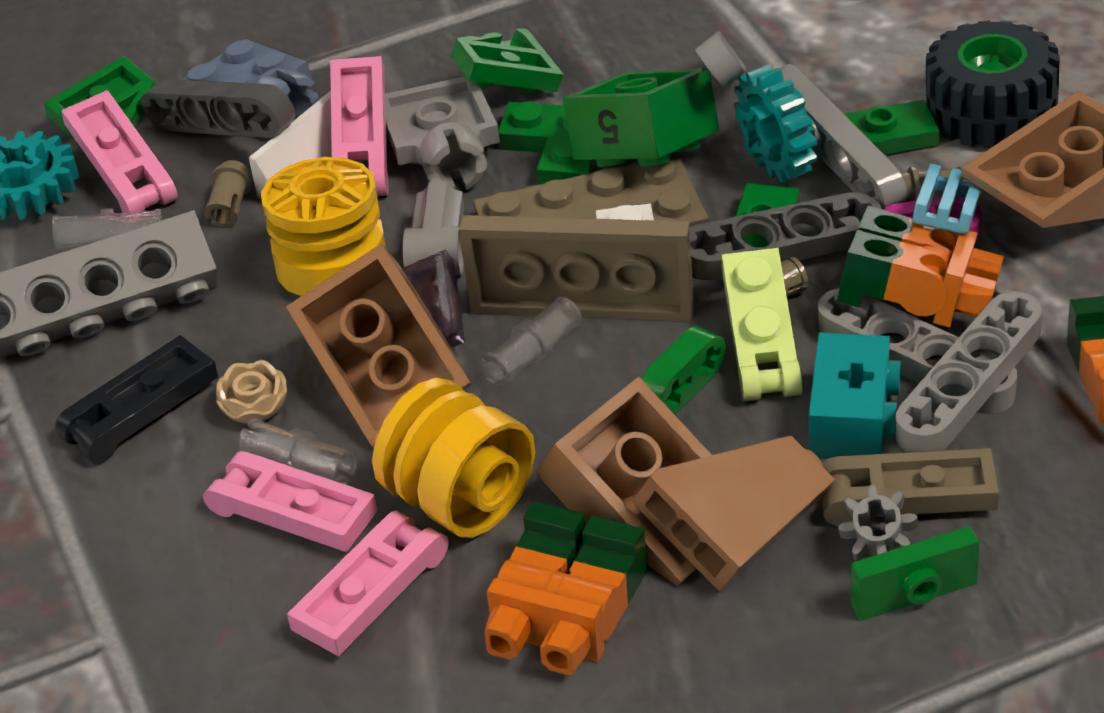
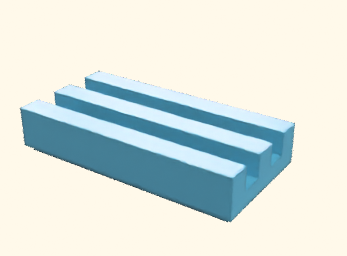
(951, 187)

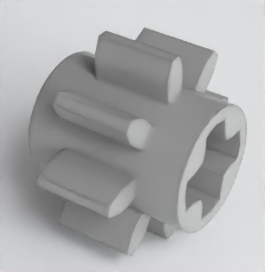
(871, 507)

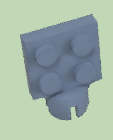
(255, 63)

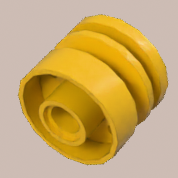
(320, 219)
(453, 457)

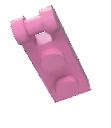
(360, 114)
(119, 153)
(291, 500)
(366, 582)

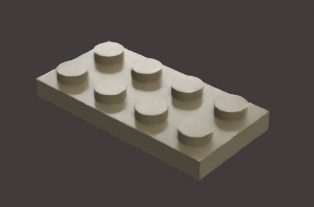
(662, 185)
(597, 263)

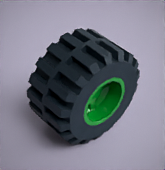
(990, 80)

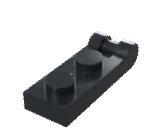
(135, 398)

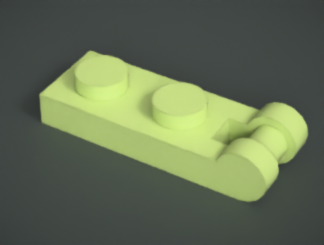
(760, 323)

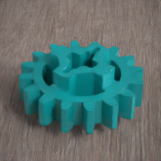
(775, 123)
(34, 173)

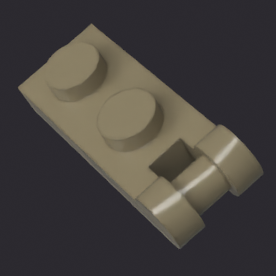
(927, 479)

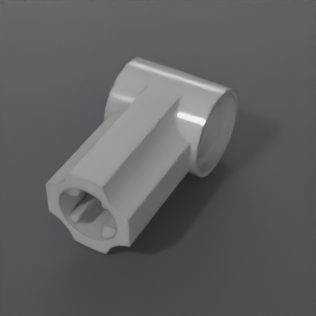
(435, 225)

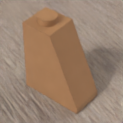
(733, 503)

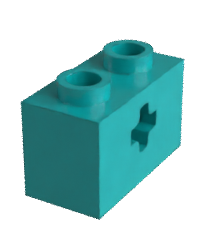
(851, 394)

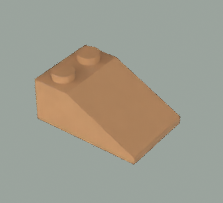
(1050, 165)
(374, 337)
(611, 457)

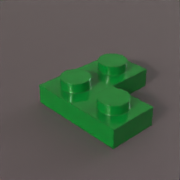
(542, 130)

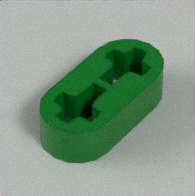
(685, 367)

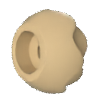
(251, 391)

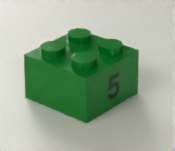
(641, 116)

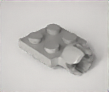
(442, 129)

